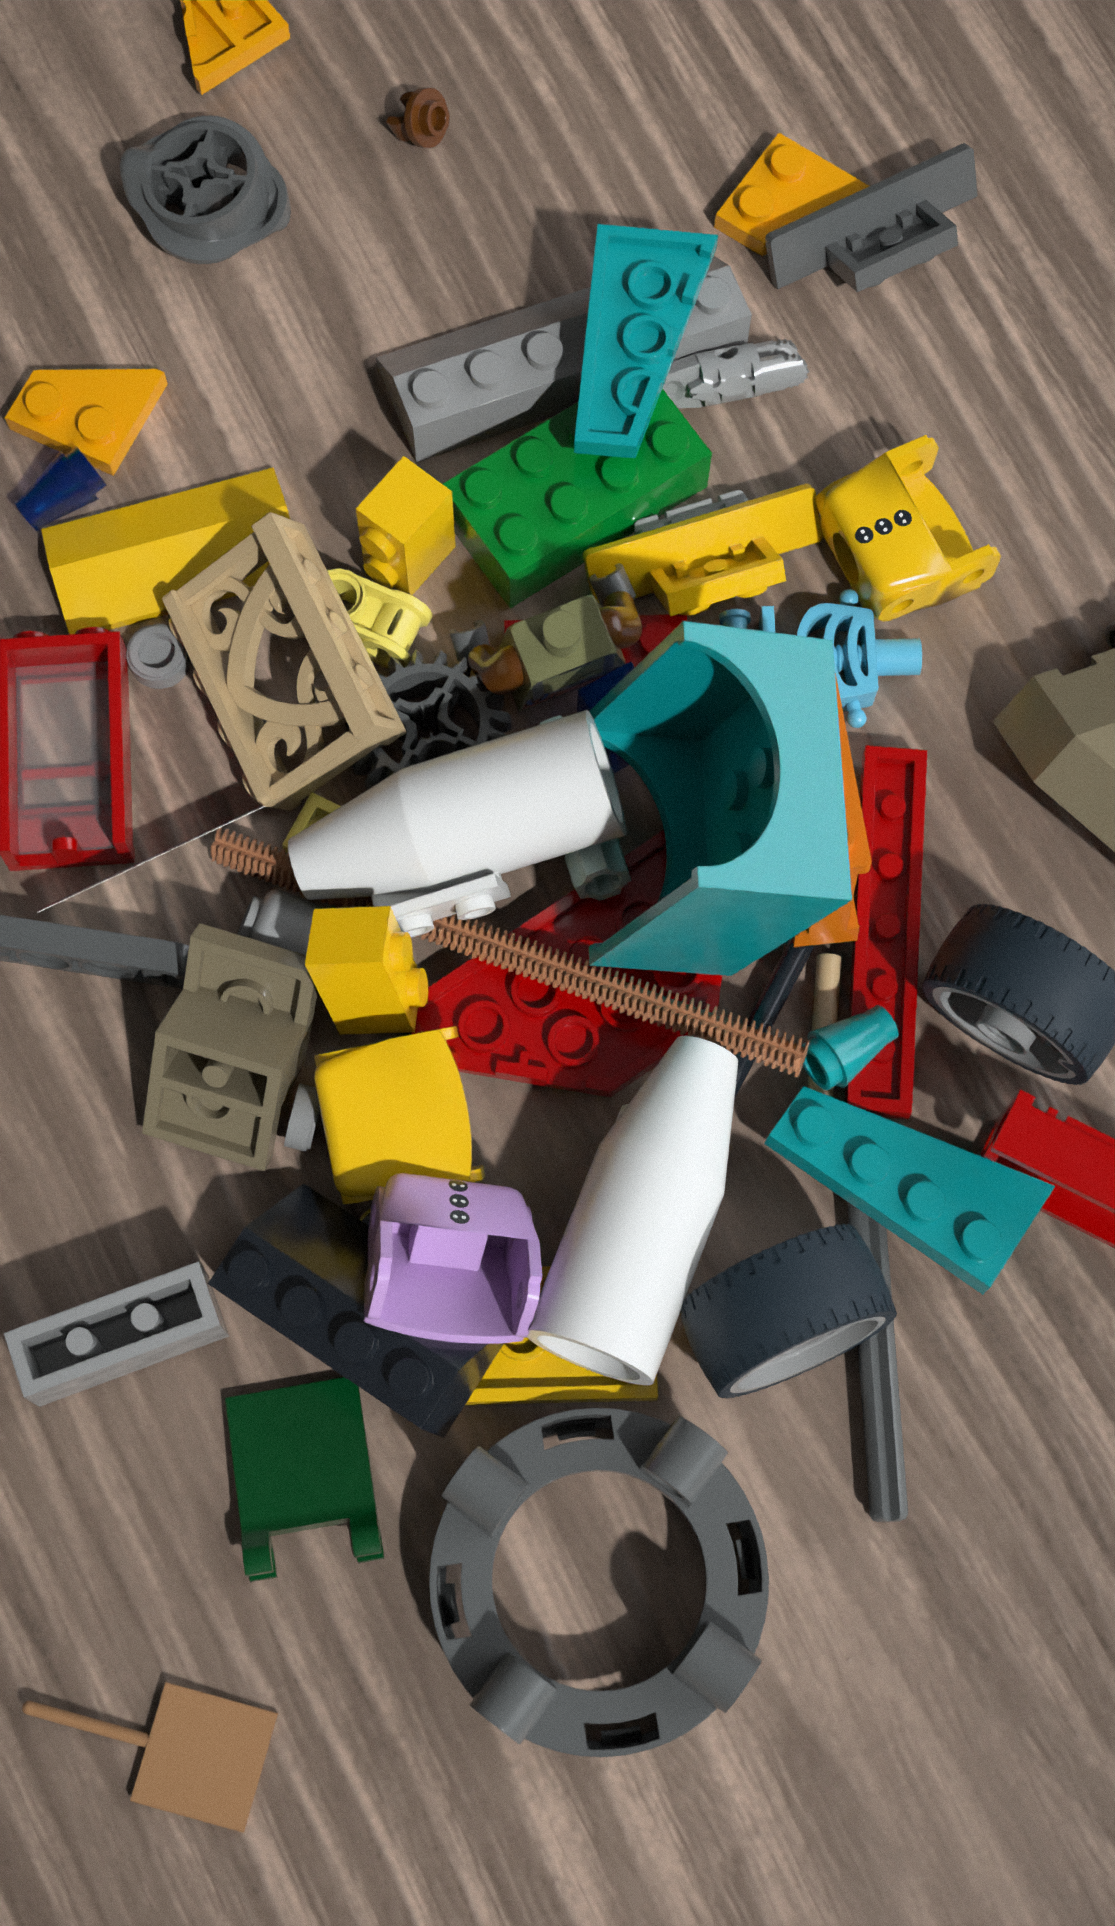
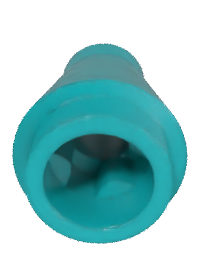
(847, 1046)

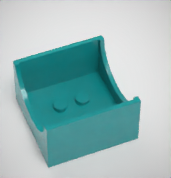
(749, 790)

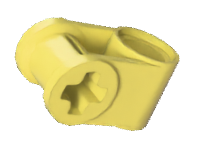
(382, 616)

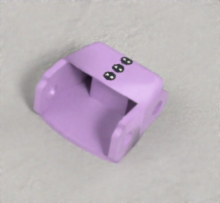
(451, 1261)

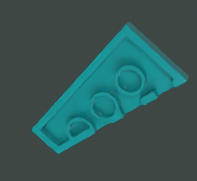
(635, 322)
(922, 1189)

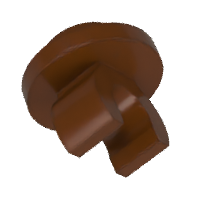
(424, 118)

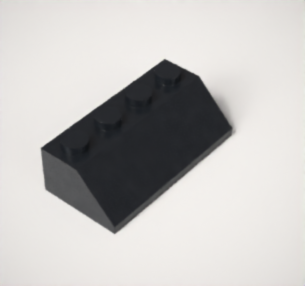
(305, 1278)

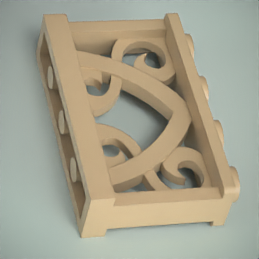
(228, 660)

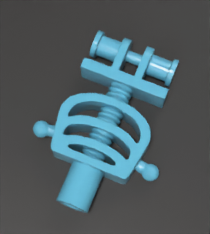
(874, 655)

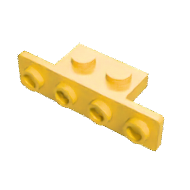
(714, 553)

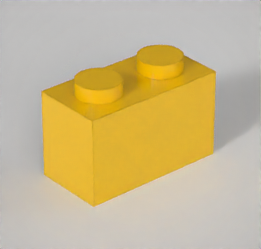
(405, 527)
(365, 970)

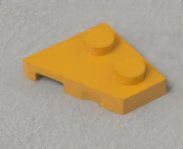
(229, 36)
(87, 409)

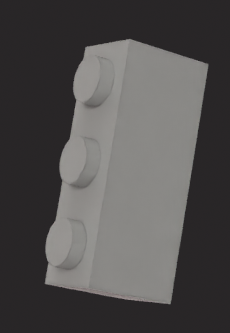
(116, 1335)

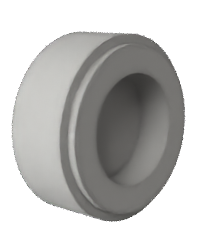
(157, 657)
(303, 1119)

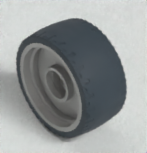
(1025, 993)
(786, 1310)

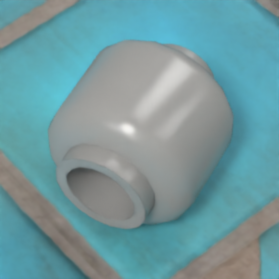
(279, 920)

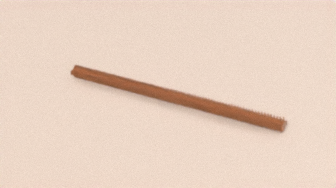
(514, 955)

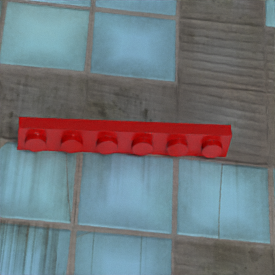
(889, 922)

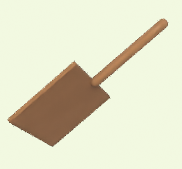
(198, 1756)

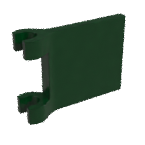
(301, 1468)

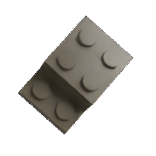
(230, 1047)

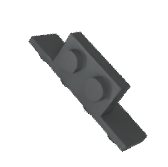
(878, 227)

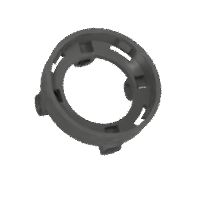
(719, 1655)

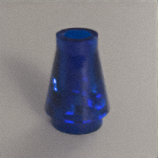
(60, 489)

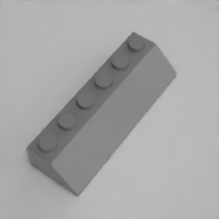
(526, 365)

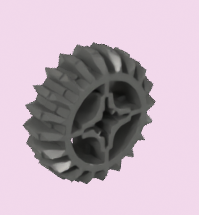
(445, 689)

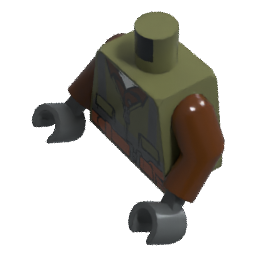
(557, 647)

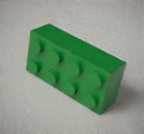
(541, 505)

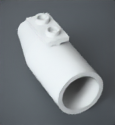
(451, 825)
(642, 1219)

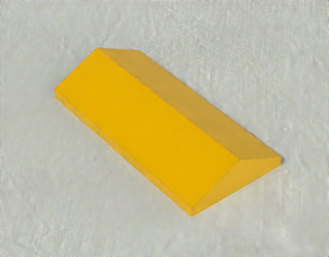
(124, 560)

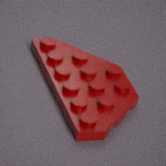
(552, 1037)

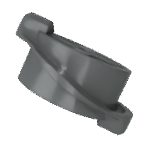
(191, 170)

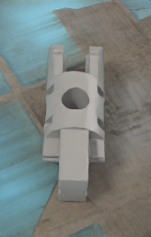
(734, 373)

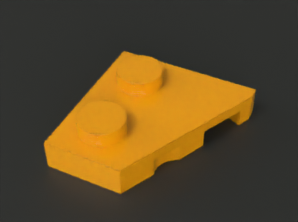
(781, 189)

